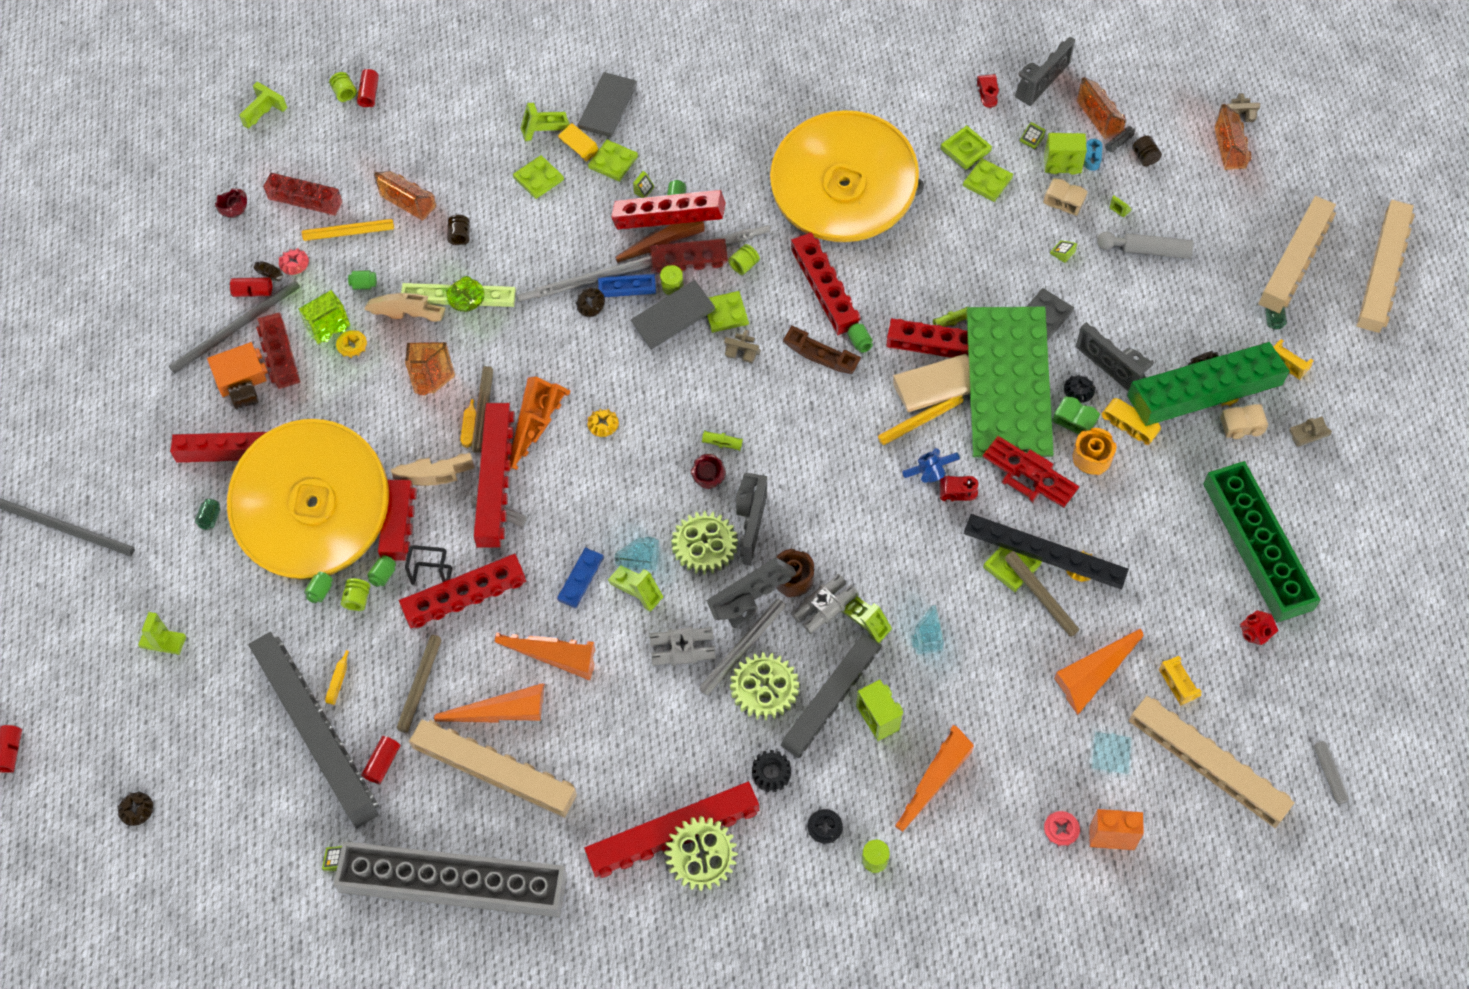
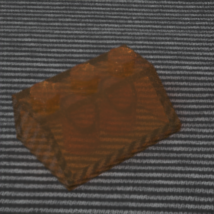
(1100, 108)
(1231, 139)
(405, 194)
(428, 366)

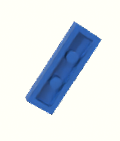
(627, 285)
(580, 577)

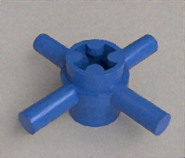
(931, 466)

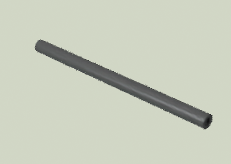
(234, 326)
(66, 527)

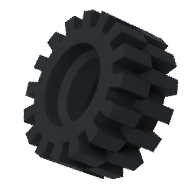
(771, 758)

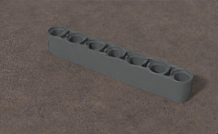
(829, 696)

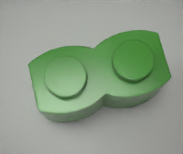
(1075, 416)

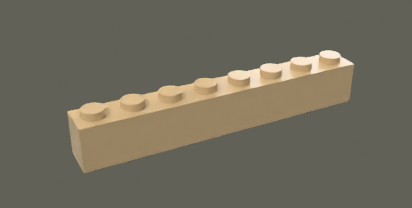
(1297, 255)
(1385, 266)
(1211, 761)
(493, 768)

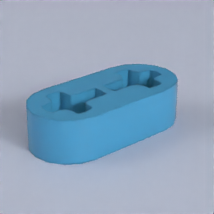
(1097, 154)

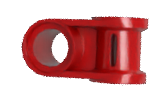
(988, 89)
(955, 488)

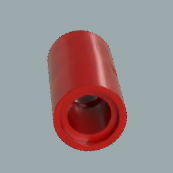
(367, 88)
(251, 287)
(9, 746)
(381, 760)

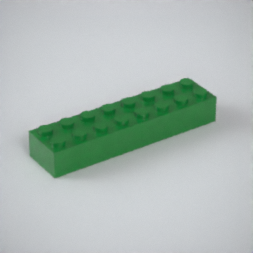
(1207, 383)
(1261, 542)

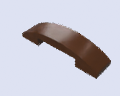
(822, 354)

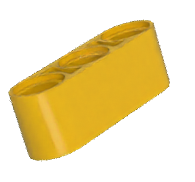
(1127, 419)

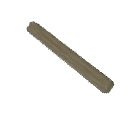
(484, 397)
(1042, 594)
(418, 684)

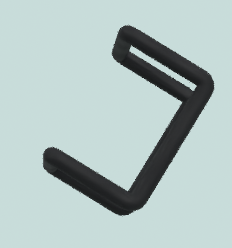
(413, 578)

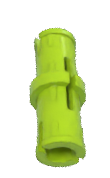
(952, 318)
(722, 440)

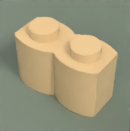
(1065, 196)
(1244, 421)

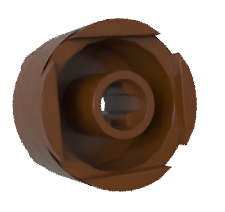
(804, 569)

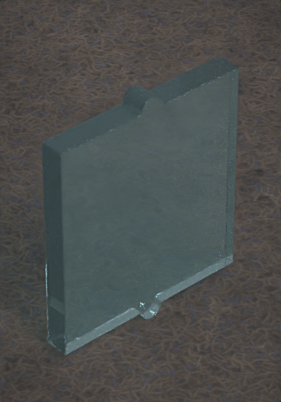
(1111, 752)

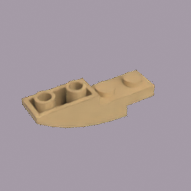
(399, 304)
(425, 474)

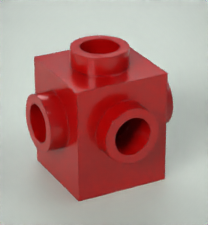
(1258, 627)

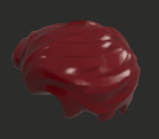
(231, 203)
(708, 471)

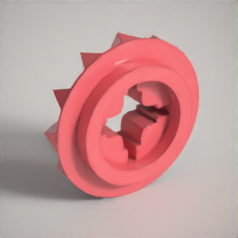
(290, 267)
(1061, 818)

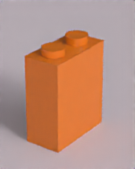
(237, 367)
(1116, 829)

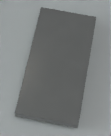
(607, 104)
(673, 314)

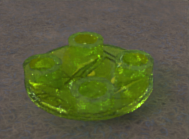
(465, 294)

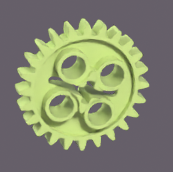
(709, 558)
(751, 698)
(720, 847)

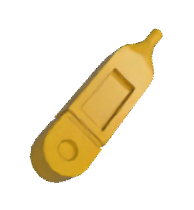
(468, 425)
(337, 680)

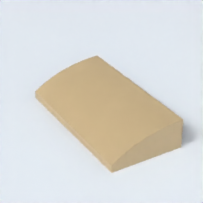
(933, 383)

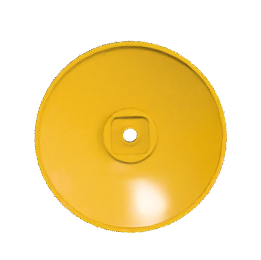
(848, 148)
(273, 490)

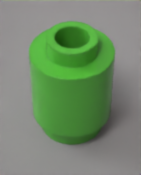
(676, 187)
(362, 279)
(860, 337)
(381, 571)
(318, 587)

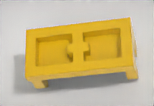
(579, 142)
(1295, 364)
(1179, 681)

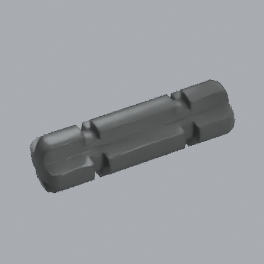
(1120, 139)

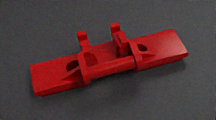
(1033, 467)

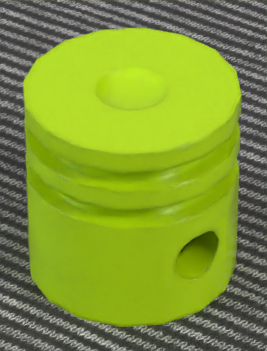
(342, 86)
(744, 259)
(671, 279)
(355, 594)
(875, 856)

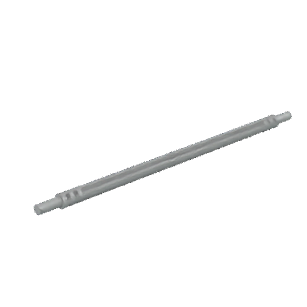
(614, 271)

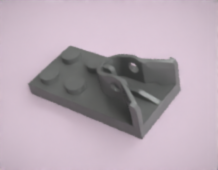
(1042, 77)
(1056, 310)
(1110, 359)
(751, 505)
(741, 595)

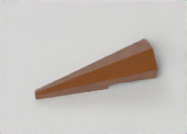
(662, 235)

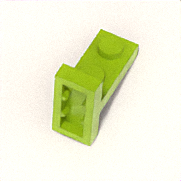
(265, 100)
(541, 121)
(638, 585)
(868, 617)
(159, 638)

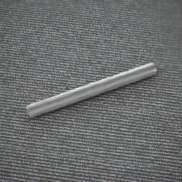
(742, 647)

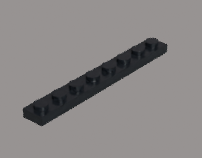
(1046, 551)

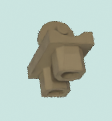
(1243, 106)
(733, 345)
(1309, 431)

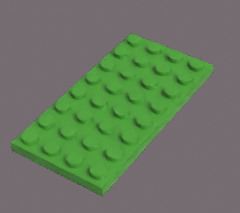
(1009, 378)

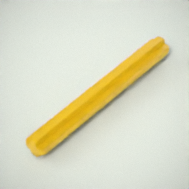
(347, 229)
(919, 419)

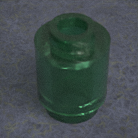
(1276, 320)
(208, 514)

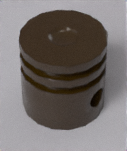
(1146, 150)
(458, 230)
(243, 395)

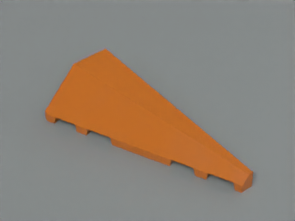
(537, 405)
(561, 654)
(1086, 676)
(516, 705)
(945, 764)

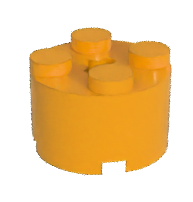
(1094, 451)

